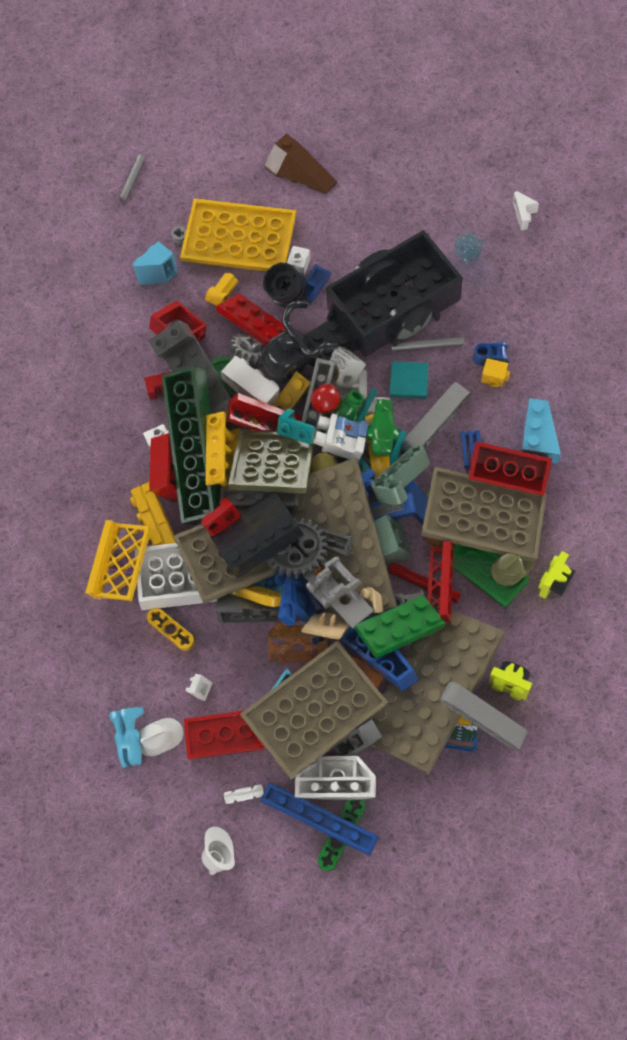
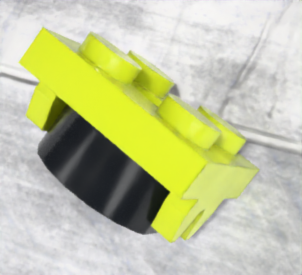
(558, 576)
(511, 679)

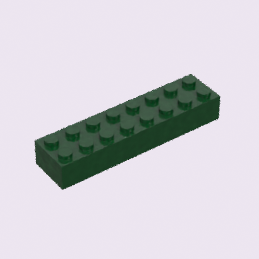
(186, 410)

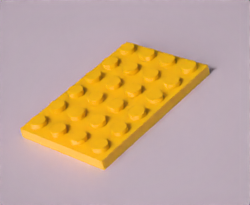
(237, 235)

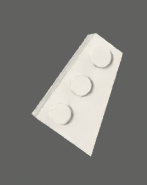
(249, 382)

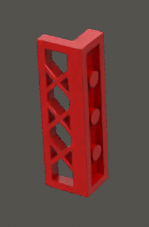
(259, 410)
(446, 581)

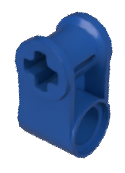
(491, 351)

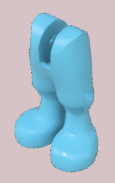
(127, 741)

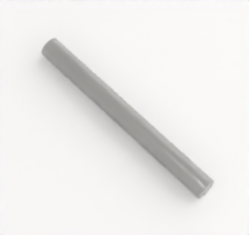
(428, 343)

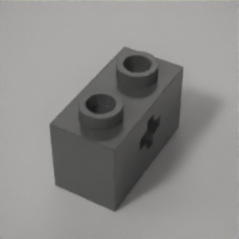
(358, 739)

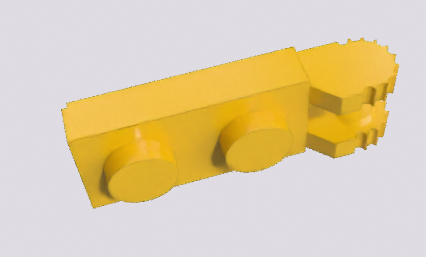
(293, 392)

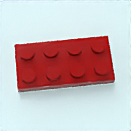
(250, 318)
(219, 736)

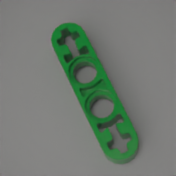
(324, 854)

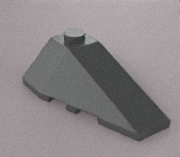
(241, 610)

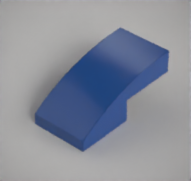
(316, 281)

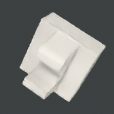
(199, 687)

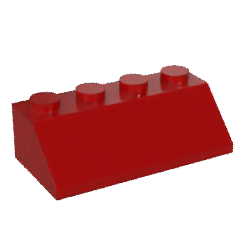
(509, 468)

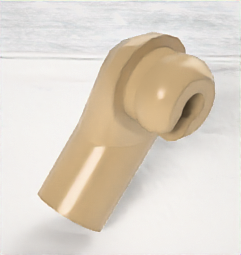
(374, 597)

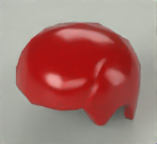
(325, 399)

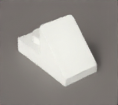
(524, 207)

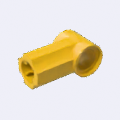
(222, 290)

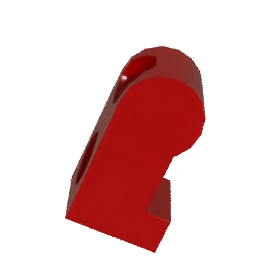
(154, 385)
(221, 517)

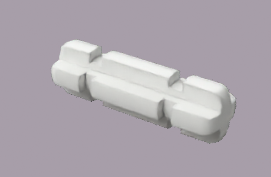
(243, 794)

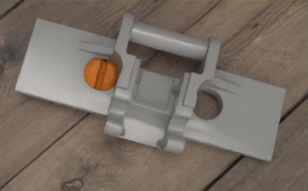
(329, 592)

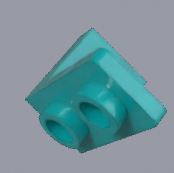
(294, 429)

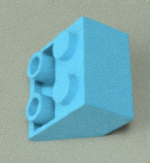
(155, 265)

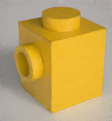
(495, 373)

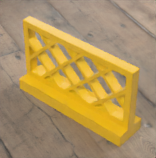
(105, 560)

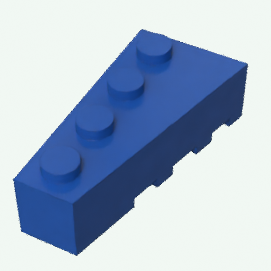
(390, 666)

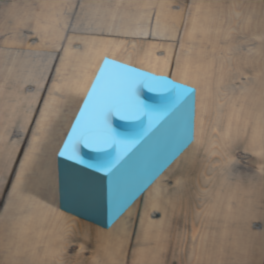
(540, 432)

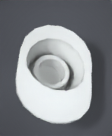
(160, 736)
(218, 851)

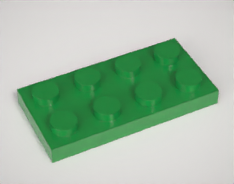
(476, 567)
(399, 626)

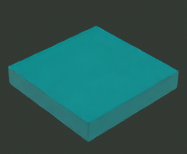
(409, 380)

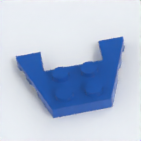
(295, 603)

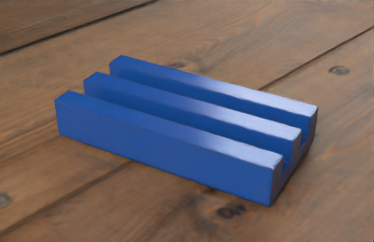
(470, 434)

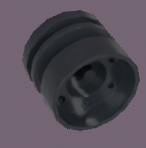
(279, 279)

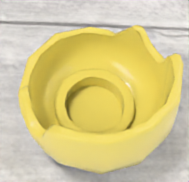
(322, 461)

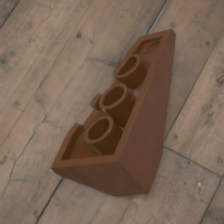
(295, 163)

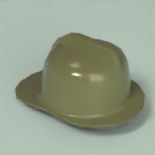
(510, 569)

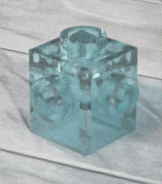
(469, 246)

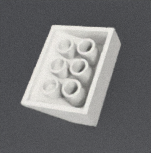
(165, 579)

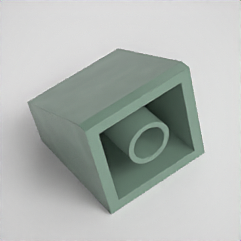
(392, 540)

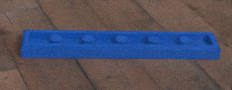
(320, 819)

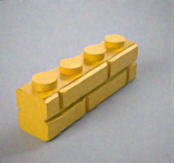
(152, 514)

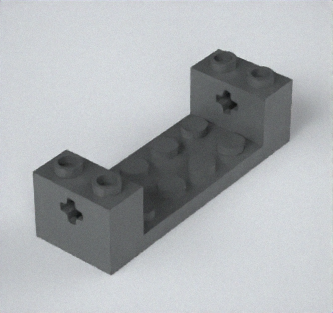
(183, 350)

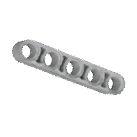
(437, 417)
(483, 715)

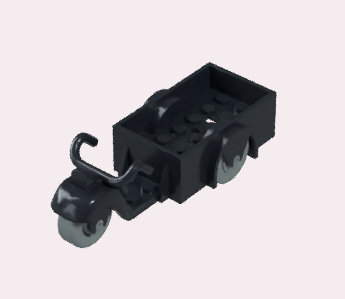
(381, 291)

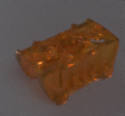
(292, 635)

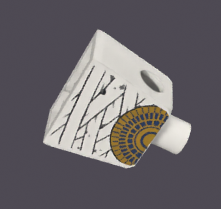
(347, 367)

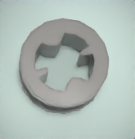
(178, 229)

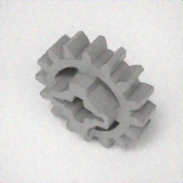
(246, 348)

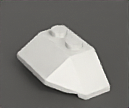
(336, 779)

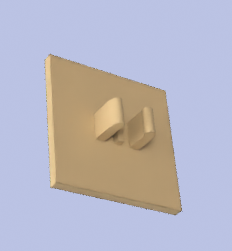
(326, 625)

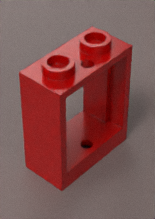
(177, 311)

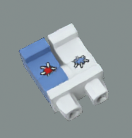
(342, 436)

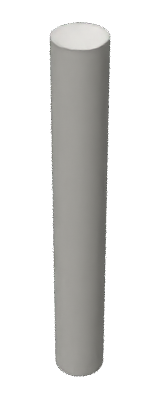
(132, 176)

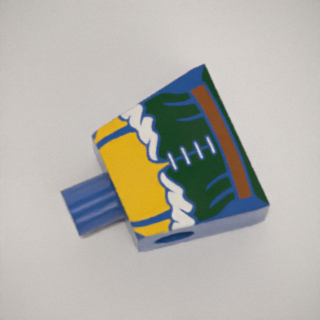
(463, 736)

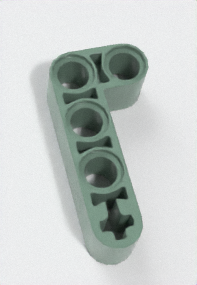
(391, 483)

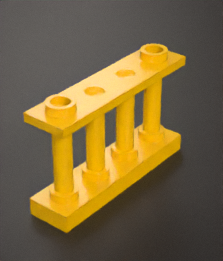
(219, 449)

